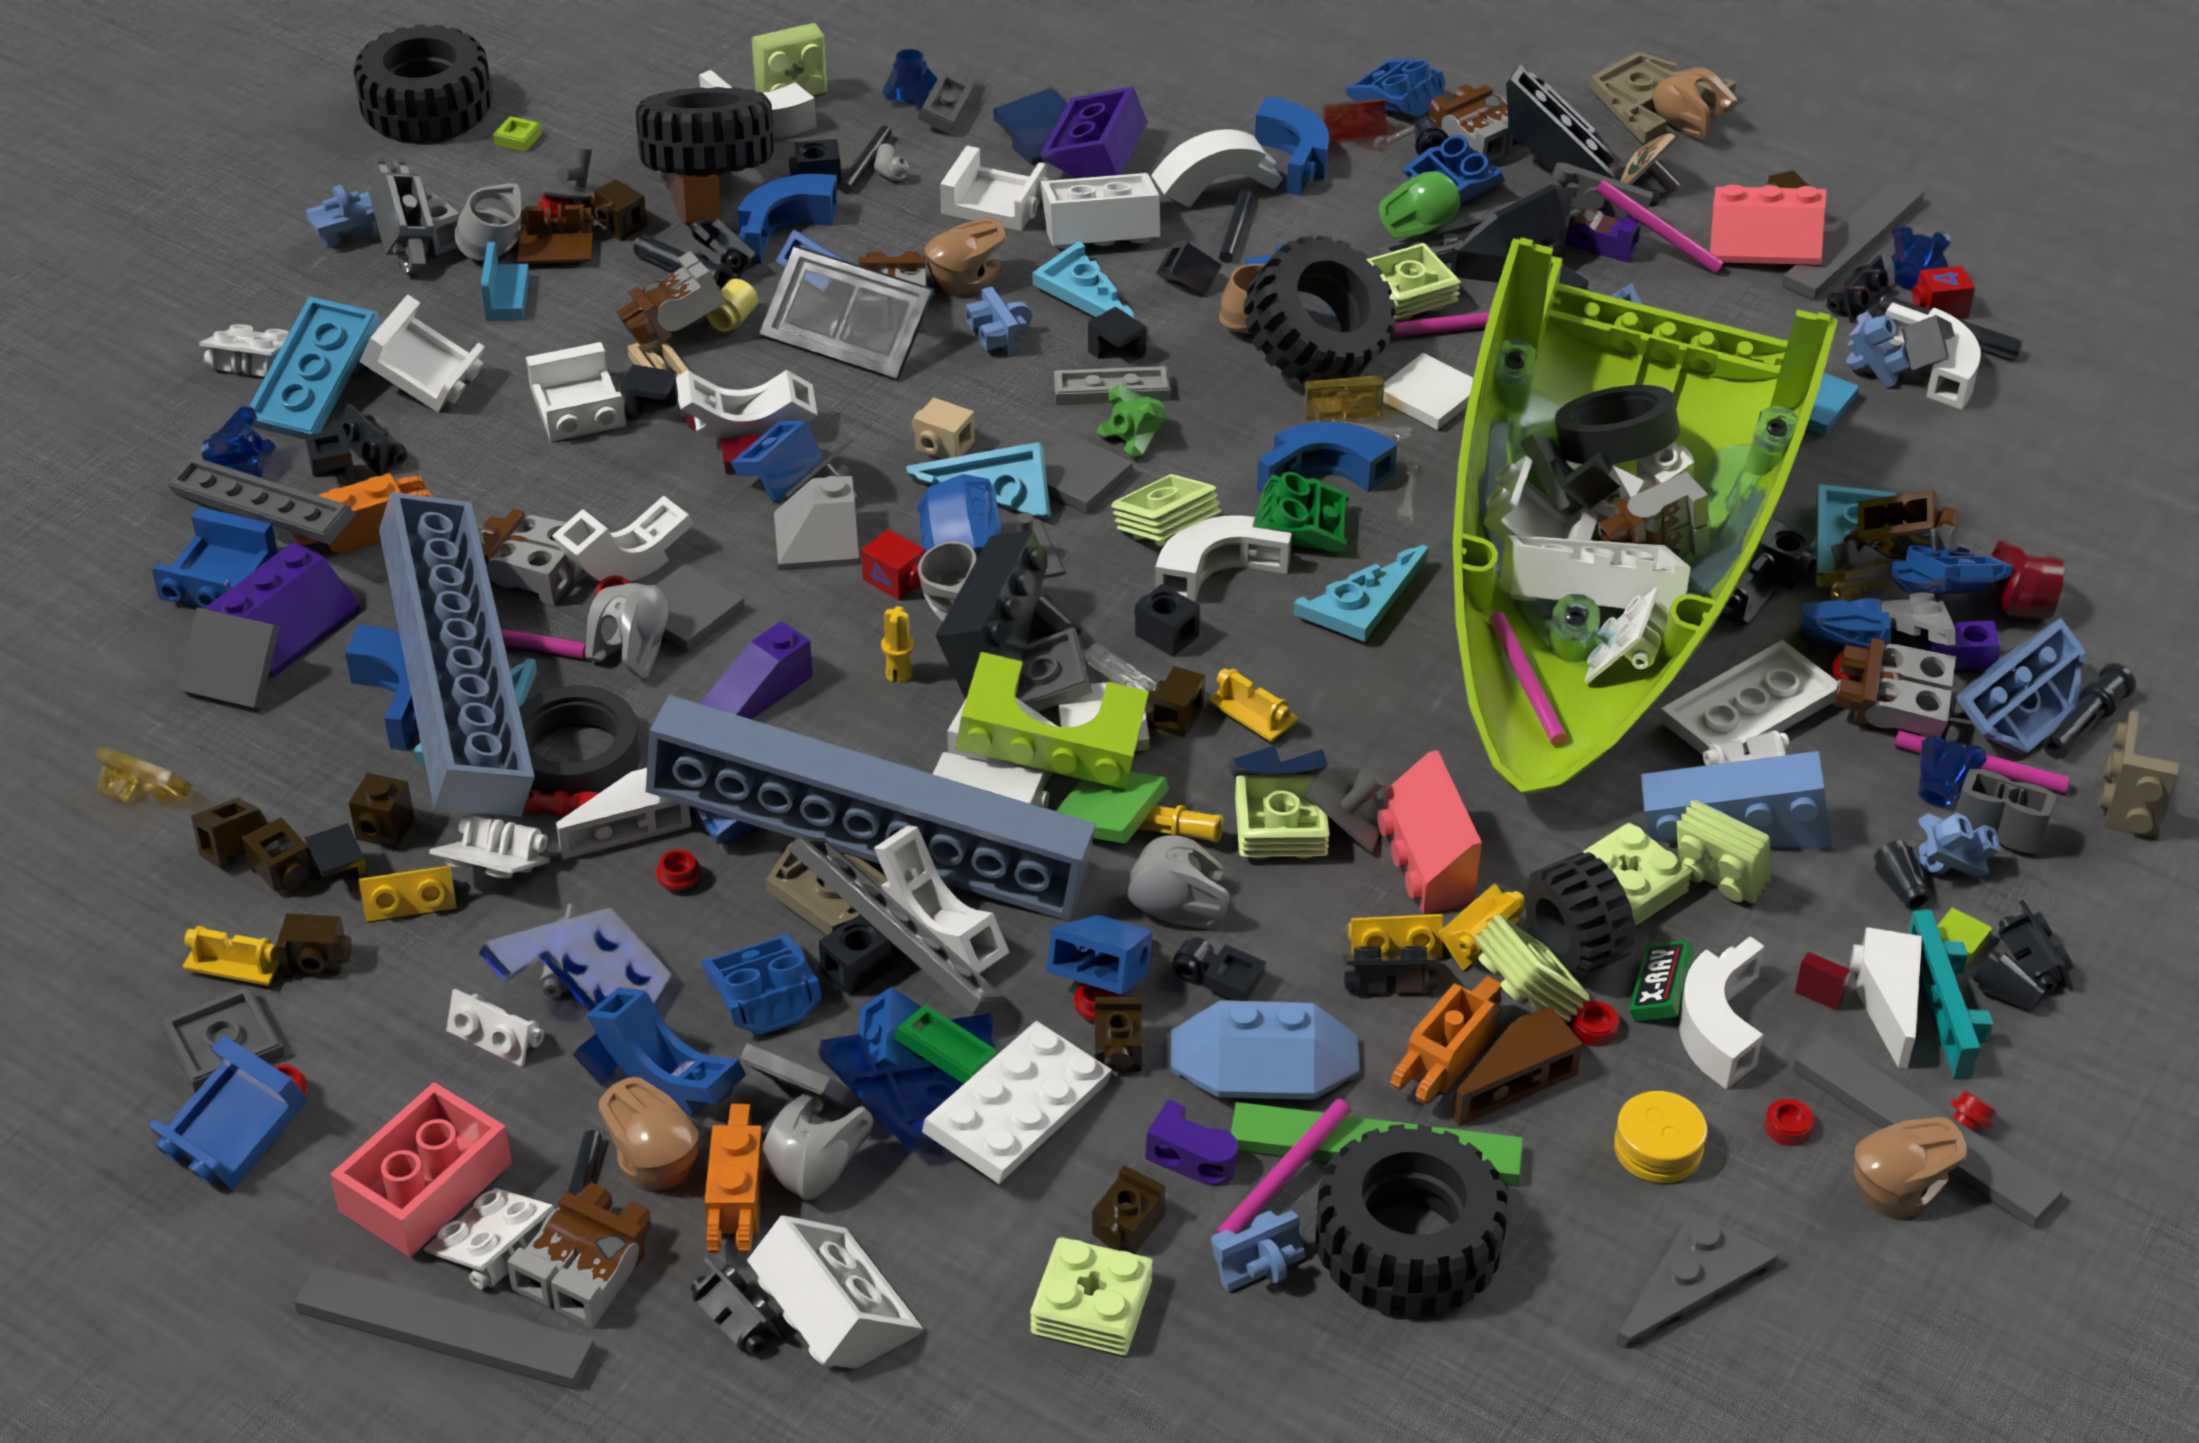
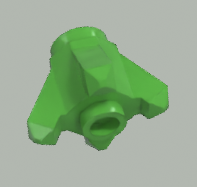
(1133, 419)

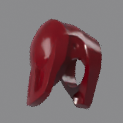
(2034, 584)

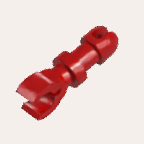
(559, 803)

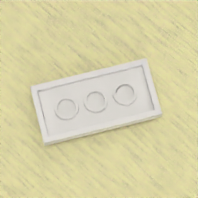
(1751, 699)
(1016, 1101)

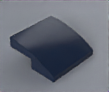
(1031, 121)
(1268, 763)

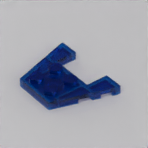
(592, 959)
(903, 1093)

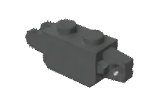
(401, 213)

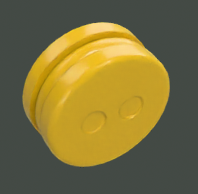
(1660, 1137)

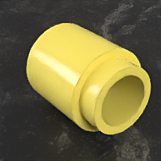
(740, 302)

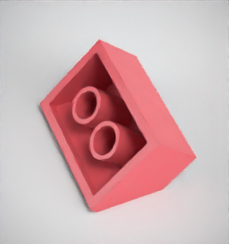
(1768, 224)
(1431, 836)

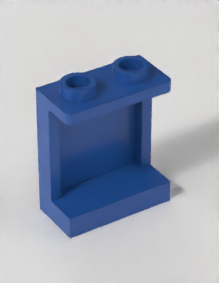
(216, 559)
(231, 1116)

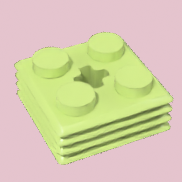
(797, 45)
(1417, 280)
(1165, 508)
(1279, 818)
(1724, 852)
(1644, 869)
(1529, 969)
(1091, 1296)

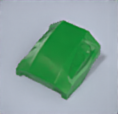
(1306, 509)

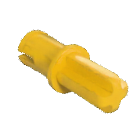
(897, 644)
(1184, 823)

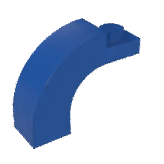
(1300, 134)
(784, 204)
(1330, 449)
(378, 661)
(649, 1050)

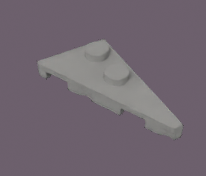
(1921, 612)

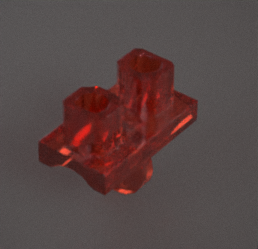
(1355, 119)

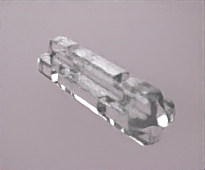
(1117, 669)

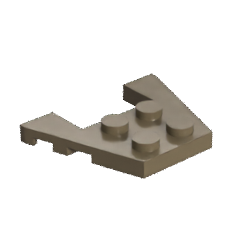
(1629, 90)
(810, 896)

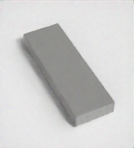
(1093, 385)

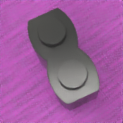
(2014, 809)

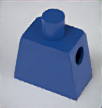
(1100, 952)

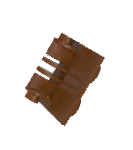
(556, 239)

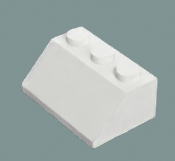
(1101, 210)
(831, 1292)

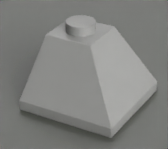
(818, 526)

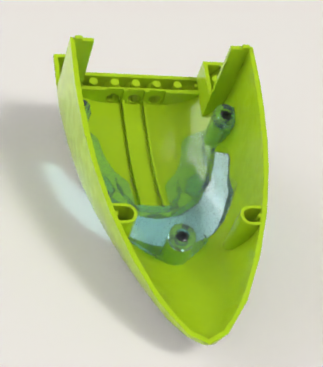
(1738, 414)

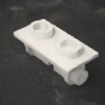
(1759, 746)
(492, 1027)

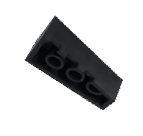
(994, 604)

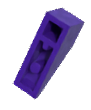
(763, 673)

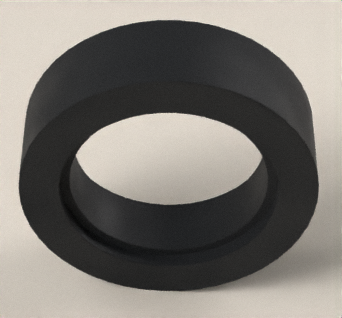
(1618, 422)
(581, 706)

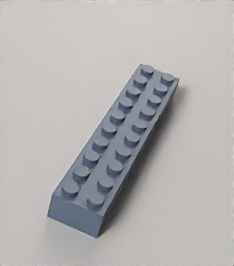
(455, 657)
(860, 800)

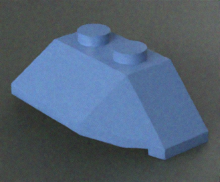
(2027, 689)
(1265, 1050)

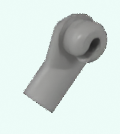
(889, 165)

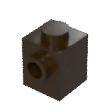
(381, 810)

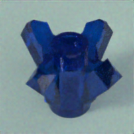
(909, 79)
(1917, 254)
(238, 444)
(1945, 769)

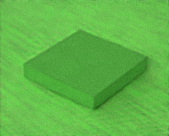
(1115, 809)

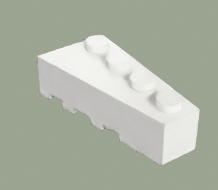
(1598, 569)

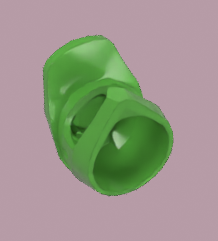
(1420, 205)

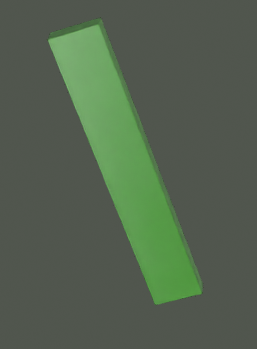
(1278, 1129)

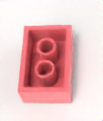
(421, 1169)

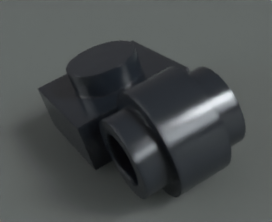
(1228, 973)

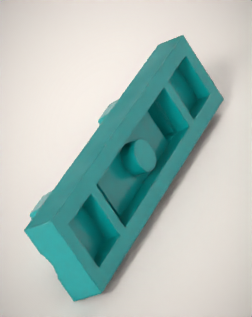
(1956, 1026)

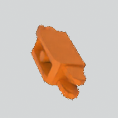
(368, 502)
(1449, 1038)
(734, 1180)

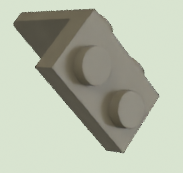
(2137, 785)

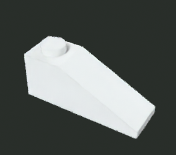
(619, 817)
(1889, 987)

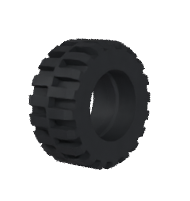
(423, 83)
(705, 130)
(1343, 282)
(1403, 1268)

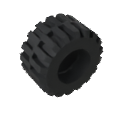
(1580, 913)

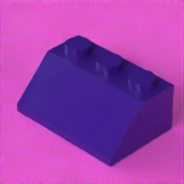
(1096, 134)
(292, 592)

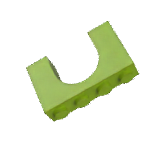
(1093, 751)

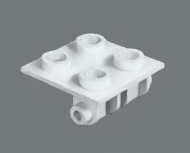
(243, 349)
(1632, 635)
(495, 846)
(490, 1234)

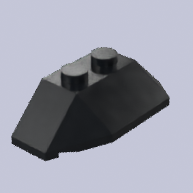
(1553, 128)
(1537, 217)

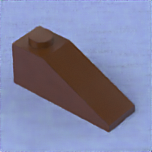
(695, 196)
(1523, 1061)

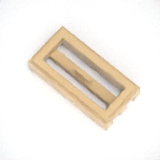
(637, 357)

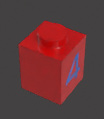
(1945, 290)
(892, 564)

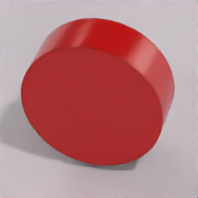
(1595, 1023)
(1789, 1122)

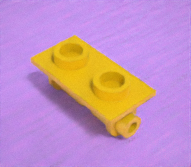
(1252, 707)
(408, 893)
(1397, 931)
(1461, 931)
(234, 958)

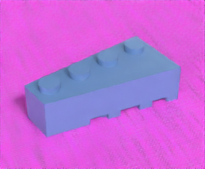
(1770, 794)

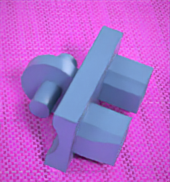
(342, 213)
(998, 321)
(1873, 350)
(1956, 845)
(1258, 1251)

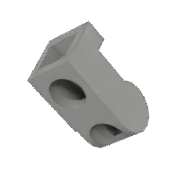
(445, 222)

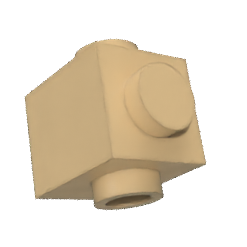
(943, 429)

